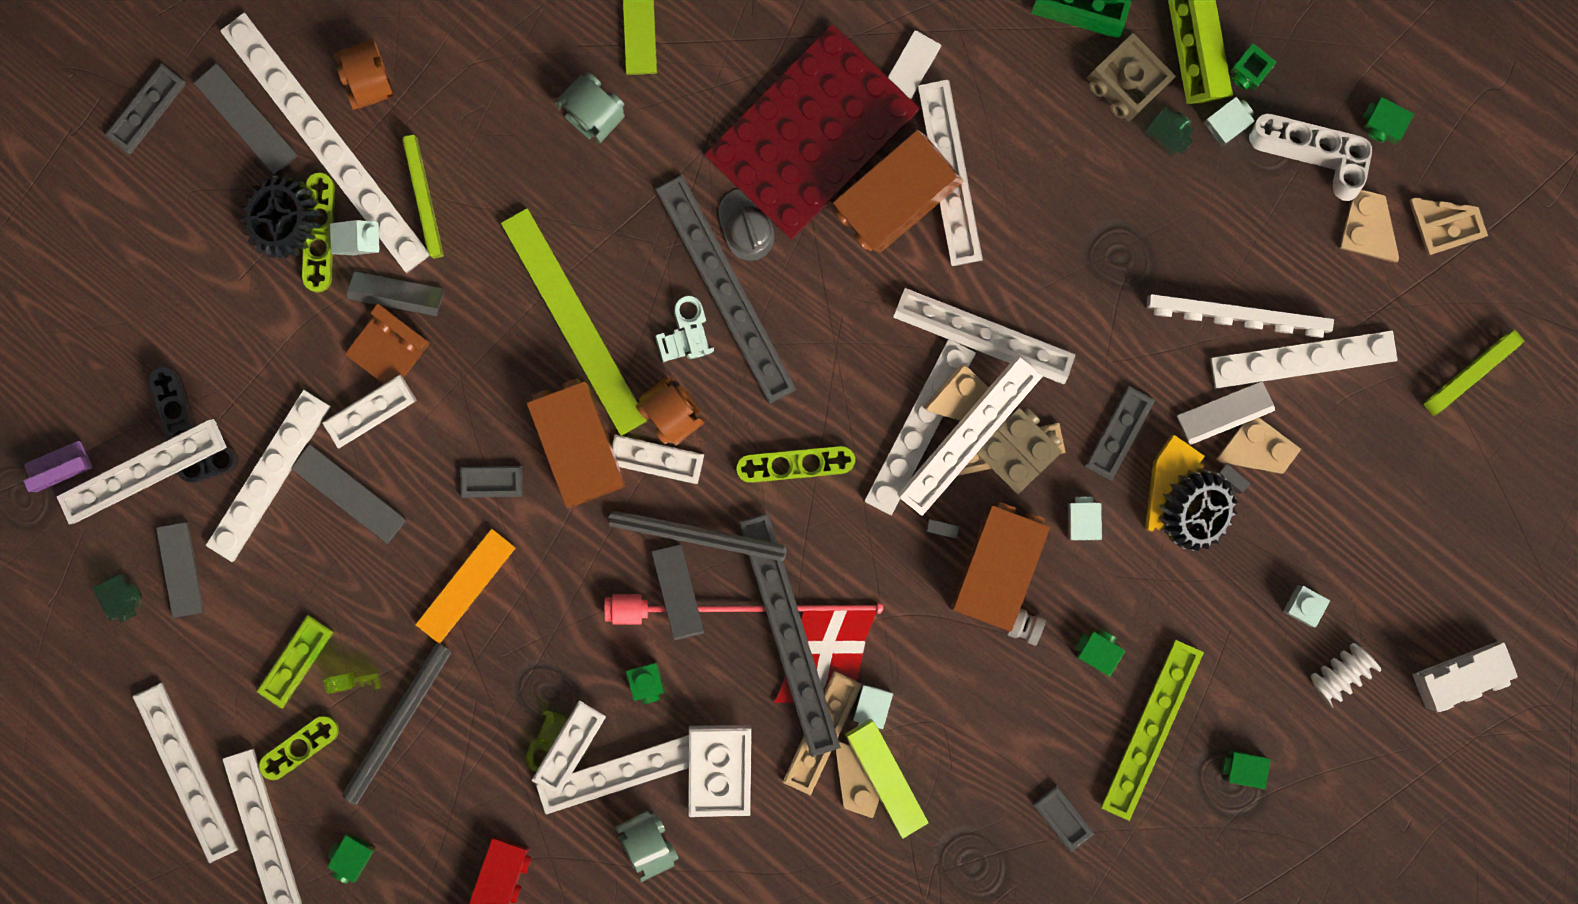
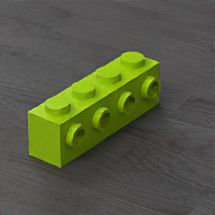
(1200, 50)

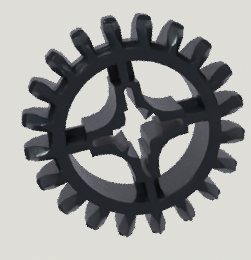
(274, 195)
(1191, 505)

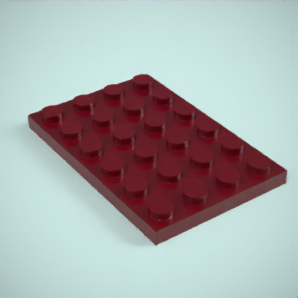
(812, 132)

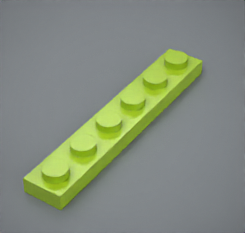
(1152, 730)

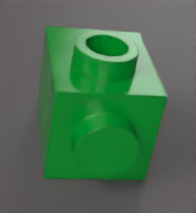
(1251, 68)
(1386, 121)
(1099, 651)
(646, 683)
(349, 858)

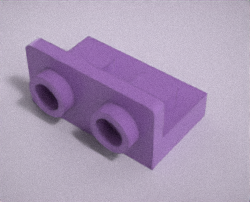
(57, 467)

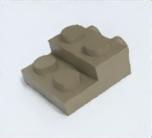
(1129, 78)
(1020, 450)

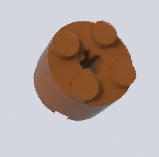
(363, 74)
(670, 410)

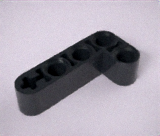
(185, 422)

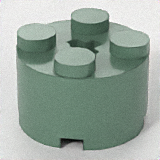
(591, 108)
(646, 846)

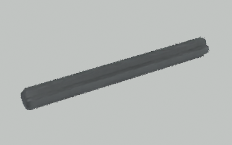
(697, 535)
(396, 723)

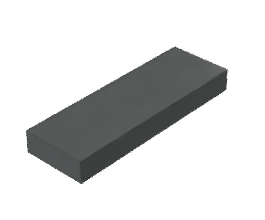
(145, 109)
(395, 293)
(1119, 433)
(180, 570)
(677, 592)

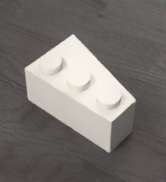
(1465, 677)

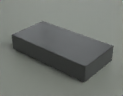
(491, 481)
(1063, 818)

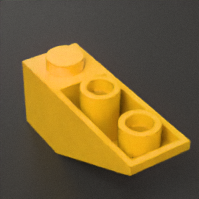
(1172, 460)

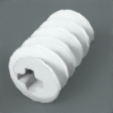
(1344, 673)

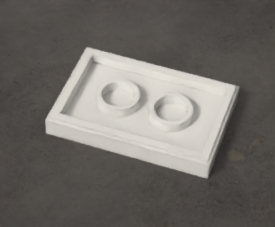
(719, 770)

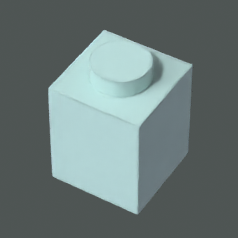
(1230, 121)
(354, 237)
(1084, 519)
(1306, 606)
(873, 705)

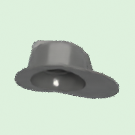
(745, 227)

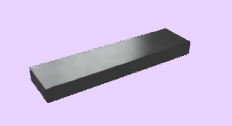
(246, 119)
(349, 494)

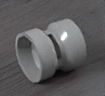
(1032, 630)

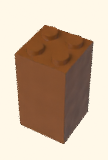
(897, 192)
(576, 443)
(1000, 566)

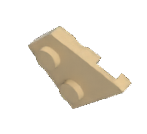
(1446, 224)
(1369, 228)
(957, 394)
(1259, 447)
(856, 787)

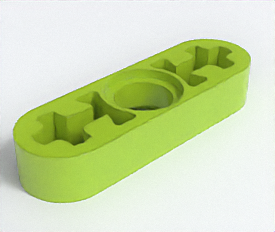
(285, 767)

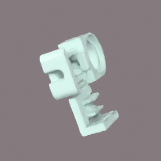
(690, 339)

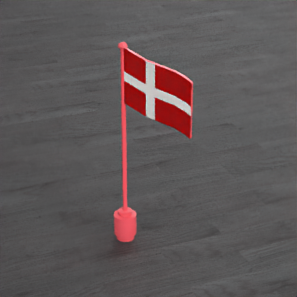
(833, 632)

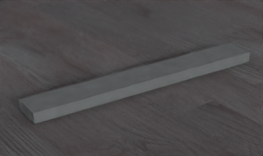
(725, 289)
(791, 642)

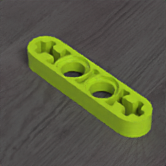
(321, 233)
(1473, 372)
(795, 460)

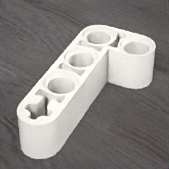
(1310, 151)

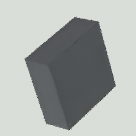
(1238, 482)
(942, 528)

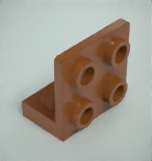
(387, 346)

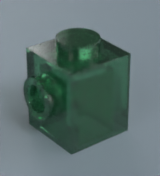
(1170, 132)
(119, 598)

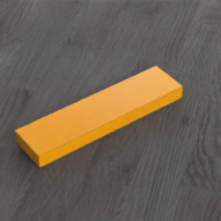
(465, 586)

